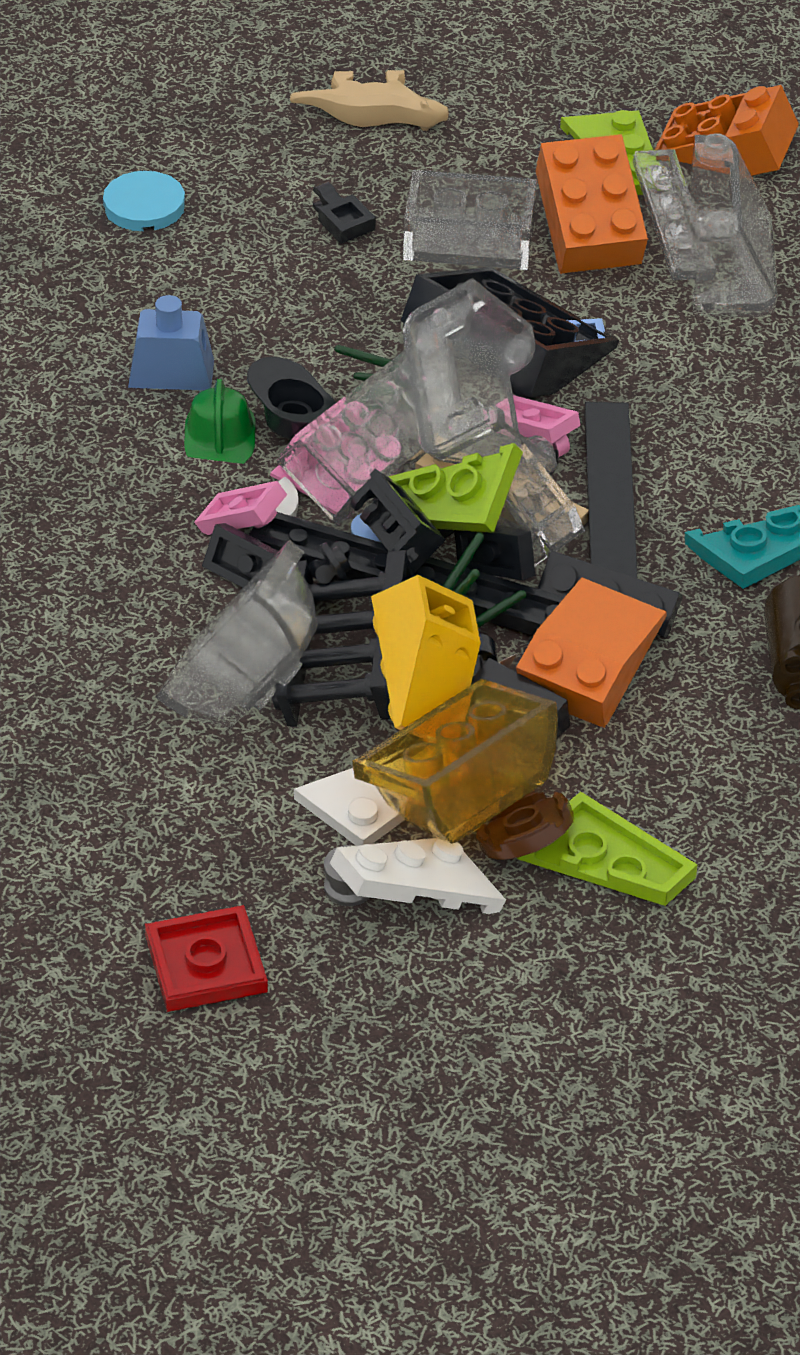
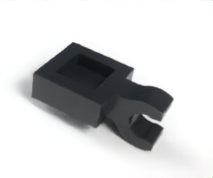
(342, 217)

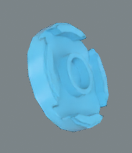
(144, 200)

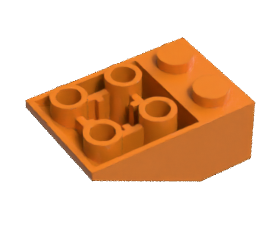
(755, 121)

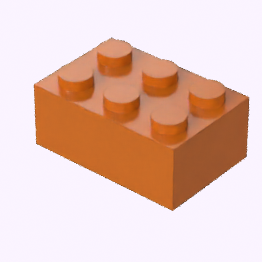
(591, 203)

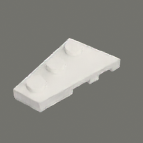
(349, 807)
(416, 869)

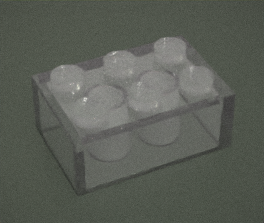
(469, 219)

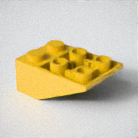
(425, 646)

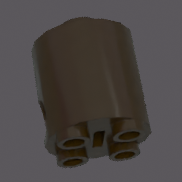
(783, 638)

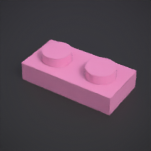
(242, 507)

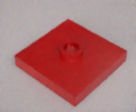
(206, 958)

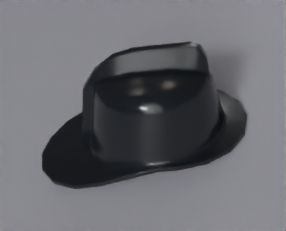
(288, 394)

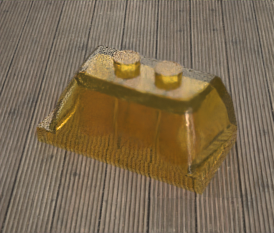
(464, 759)

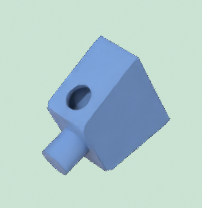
(171, 349)

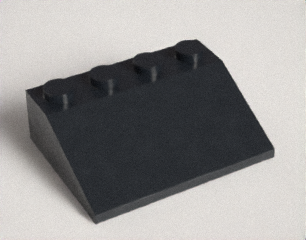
(556, 353)

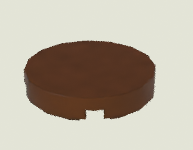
(526, 826)

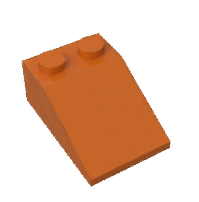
(591, 649)

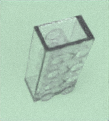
(353, 437)

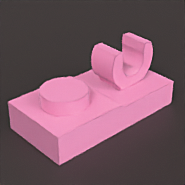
(546, 421)

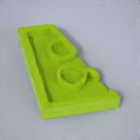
(464, 494)
(615, 855)

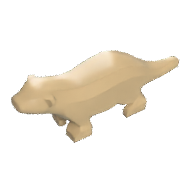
(374, 102)

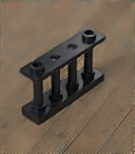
(374, 685)

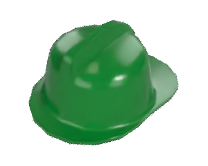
(220, 426)

